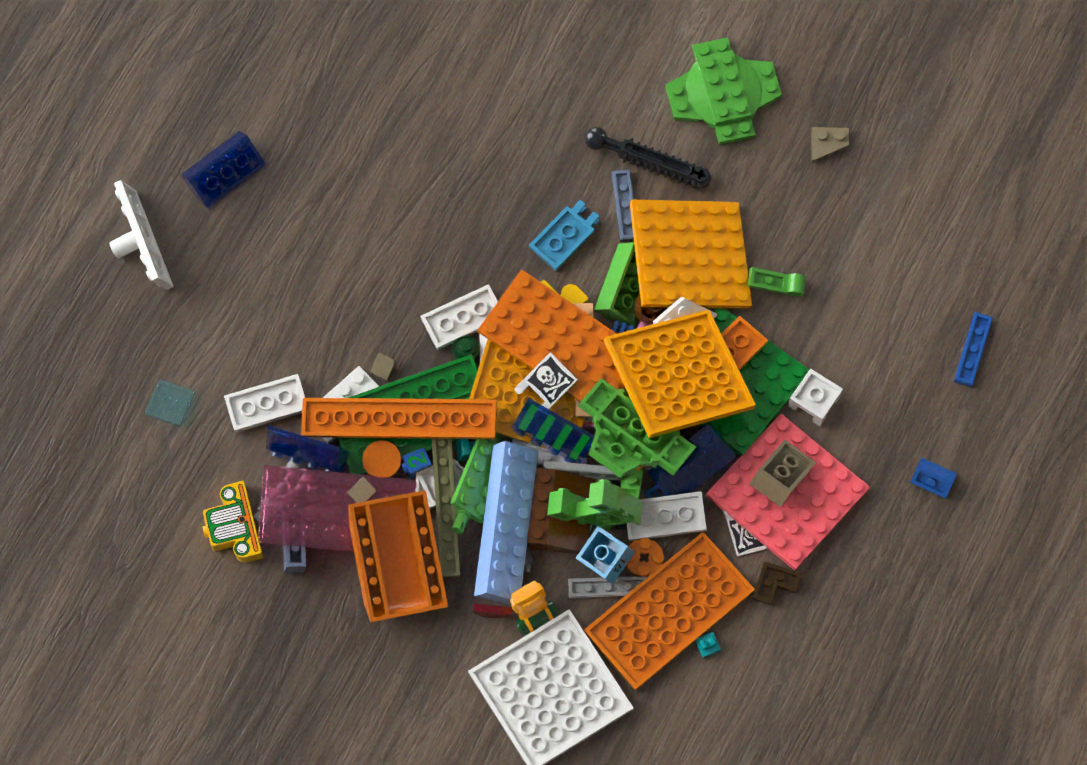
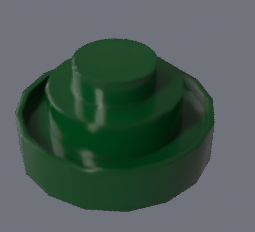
(465, 346)

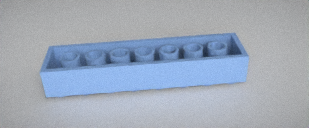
(506, 522)

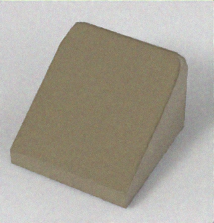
(383, 366)
(361, 491)

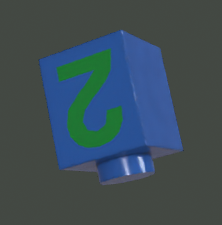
(415, 462)

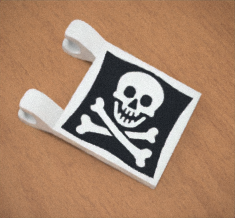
(549, 380)
(742, 540)

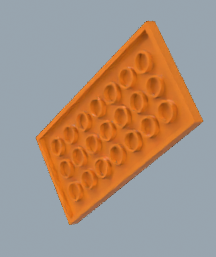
(536, 321)
(669, 611)

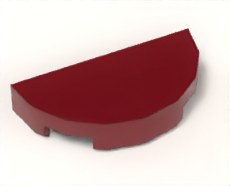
(491, 611)

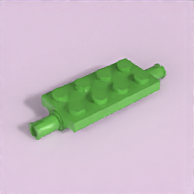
(473, 485)

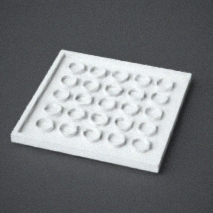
(550, 690)

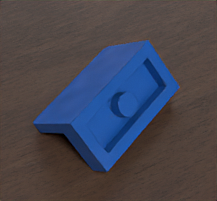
(933, 478)

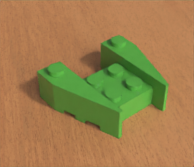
(605, 507)

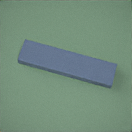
(623, 195)

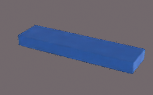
(973, 349)

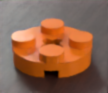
(655, 557)

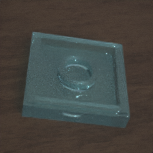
(169, 402)

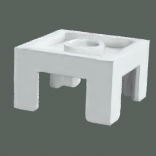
(815, 396)

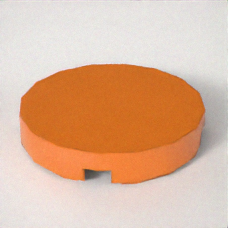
(381, 459)

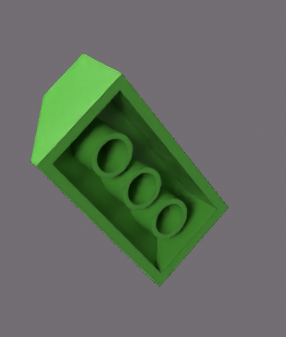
(620, 287)

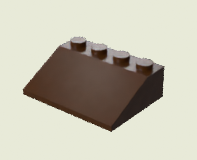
(549, 532)

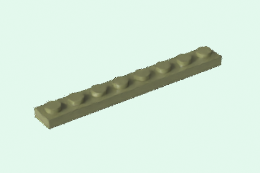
(444, 510)

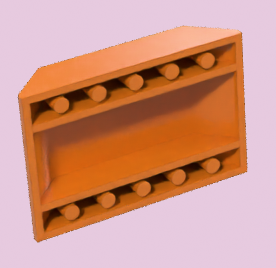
(397, 556)

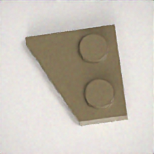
(827, 141)

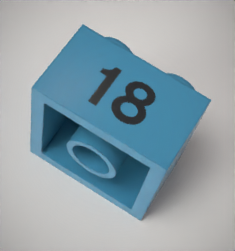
(605, 554)

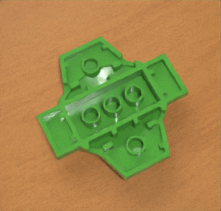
(723, 91)
(622, 439)

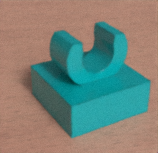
(463, 449)
(707, 645)

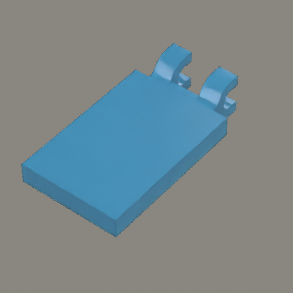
(564, 235)

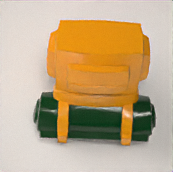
(532, 607)

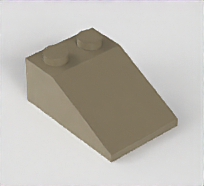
(782, 473)

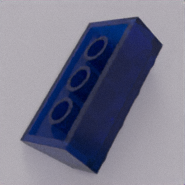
(223, 169)
(306, 449)
(706, 459)

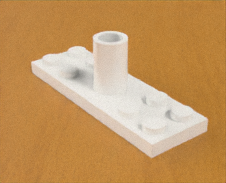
(140, 237)

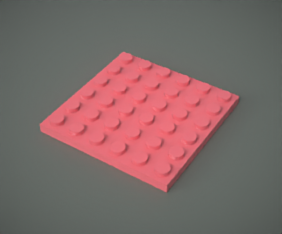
(807, 514)

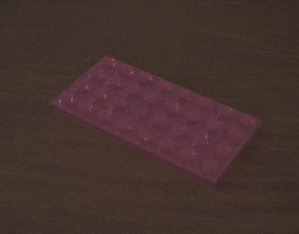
(312, 505)

